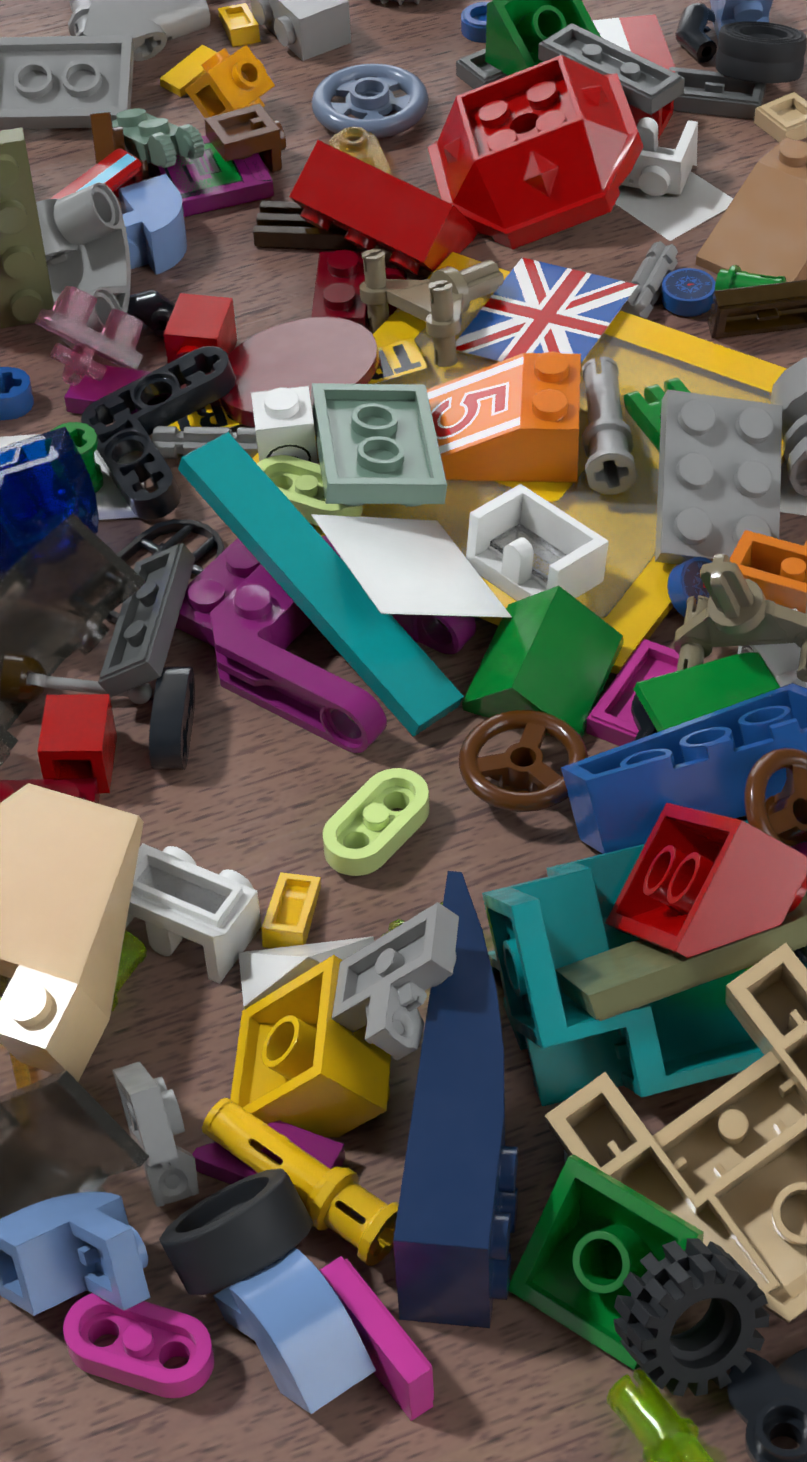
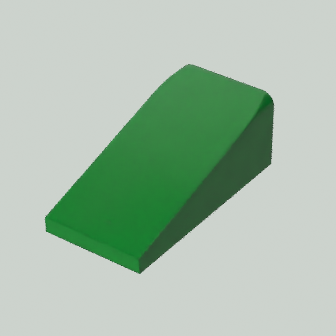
(704, 688)

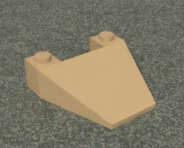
(61, 922)
(736, 1155)

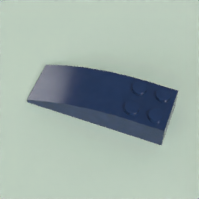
(457, 1172)

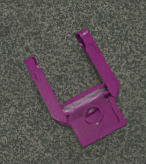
(254, 621)

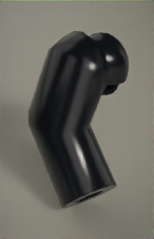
(692, 32)

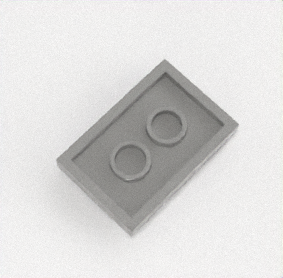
(64, 80)
(716, 474)

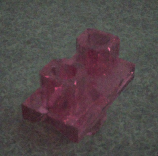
(69, 322)

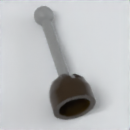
(25, 680)

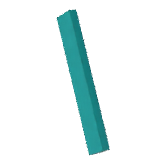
(320, 583)

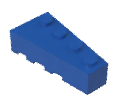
(688, 765)

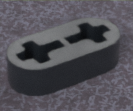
(172, 718)

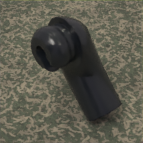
(151, 309)

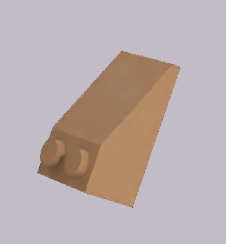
(766, 219)

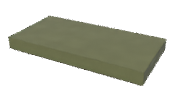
(646, 973)

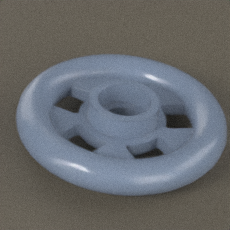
(370, 98)

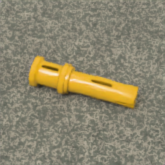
(324, 1191)

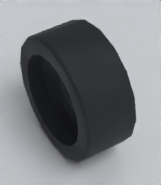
(236, 1232)

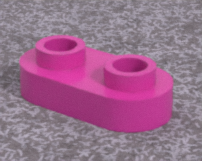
(145, 1341)

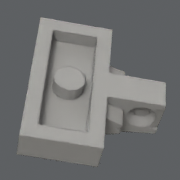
(389, 980)
(152, 1121)

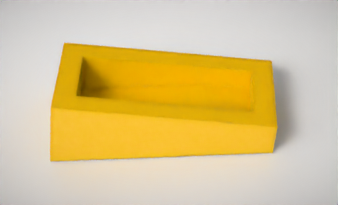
(239, 24)
(186, 71)
(290, 910)

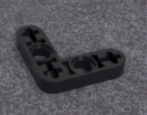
(132, 431)

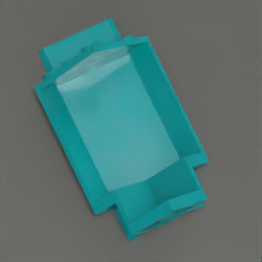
(644, 1049)

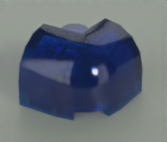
(39, 488)

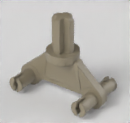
(433, 300)
(736, 617)

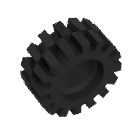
(714, 1341)

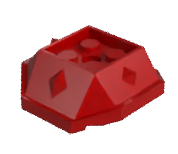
(536, 151)

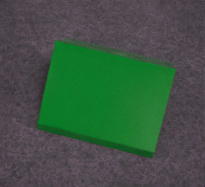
(519, 26)
(546, 660)
(586, 1248)

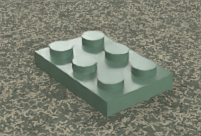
(377, 444)

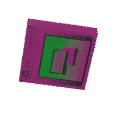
(214, 184)

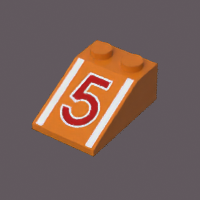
(511, 420)

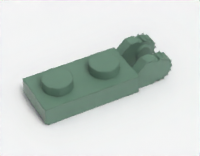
(157, 139)

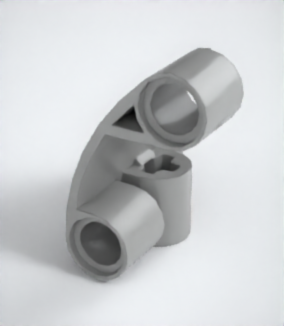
(147, 21)
(88, 249)

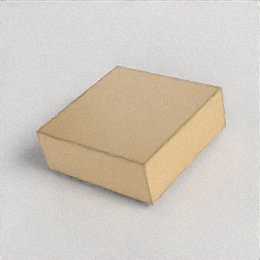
(783, 117)

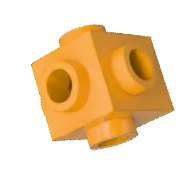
(230, 83)

